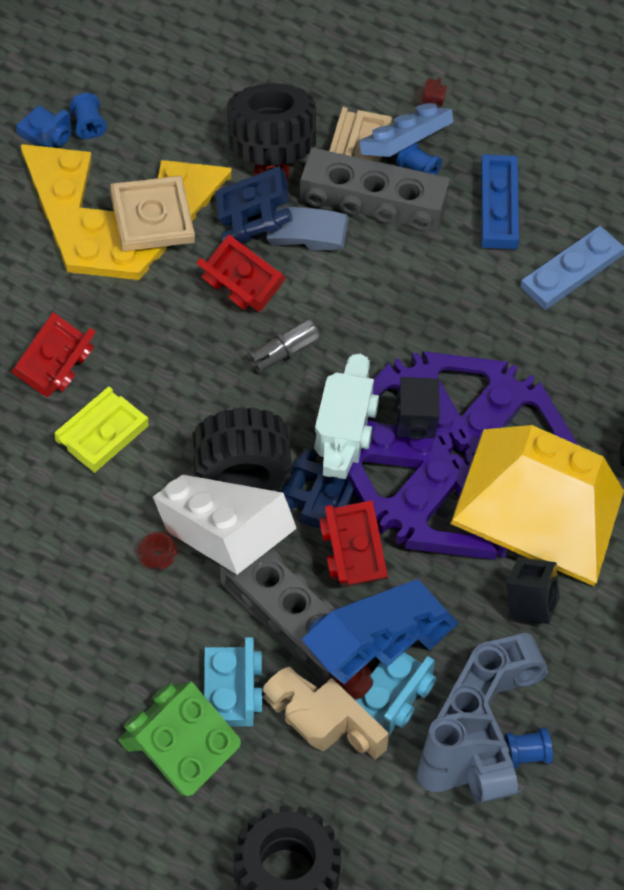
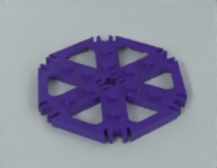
(438, 469)

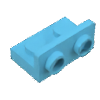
(231, 682)
(397, 689)

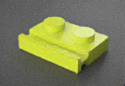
(101, 429)

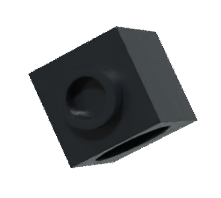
(418, 407)
(533, 590)

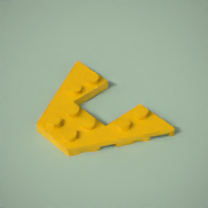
(91, 236)

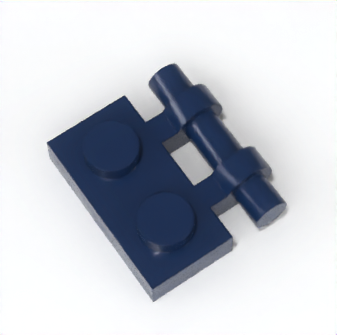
(250, 197)
(324, 491)

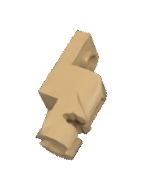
(324, 713)

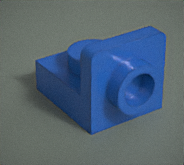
(45, 128)

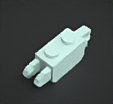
(344, 417)

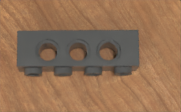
(374, 189)
(270, 605)

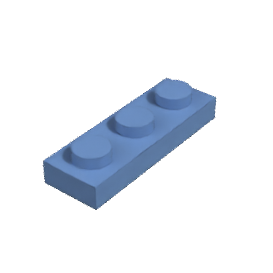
(406, 130)
(572, 267)

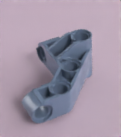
(470, 745)

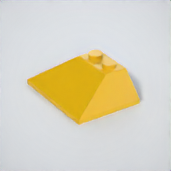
(541, 499)

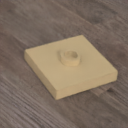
(152, 213)

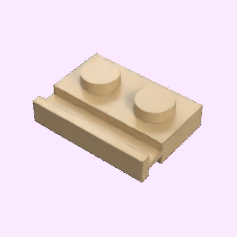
(355, 127)

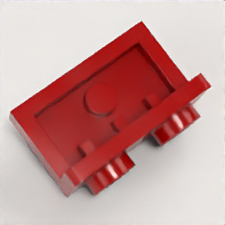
(243, 273)
(52, 355)
(355, 544)

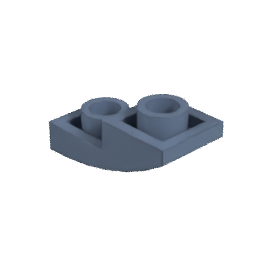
(313, 227)

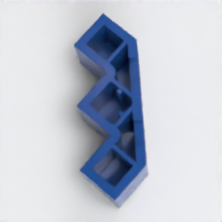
(378, 628)

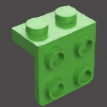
(182, 736)

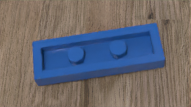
(499, 202)

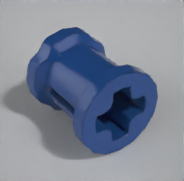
(89, 122)
(418, 160)
(530, 747)

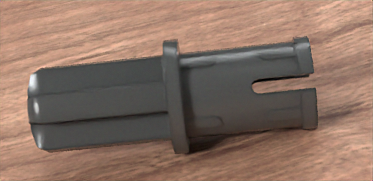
(283, 345)

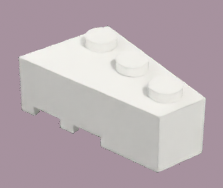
(224, 519)

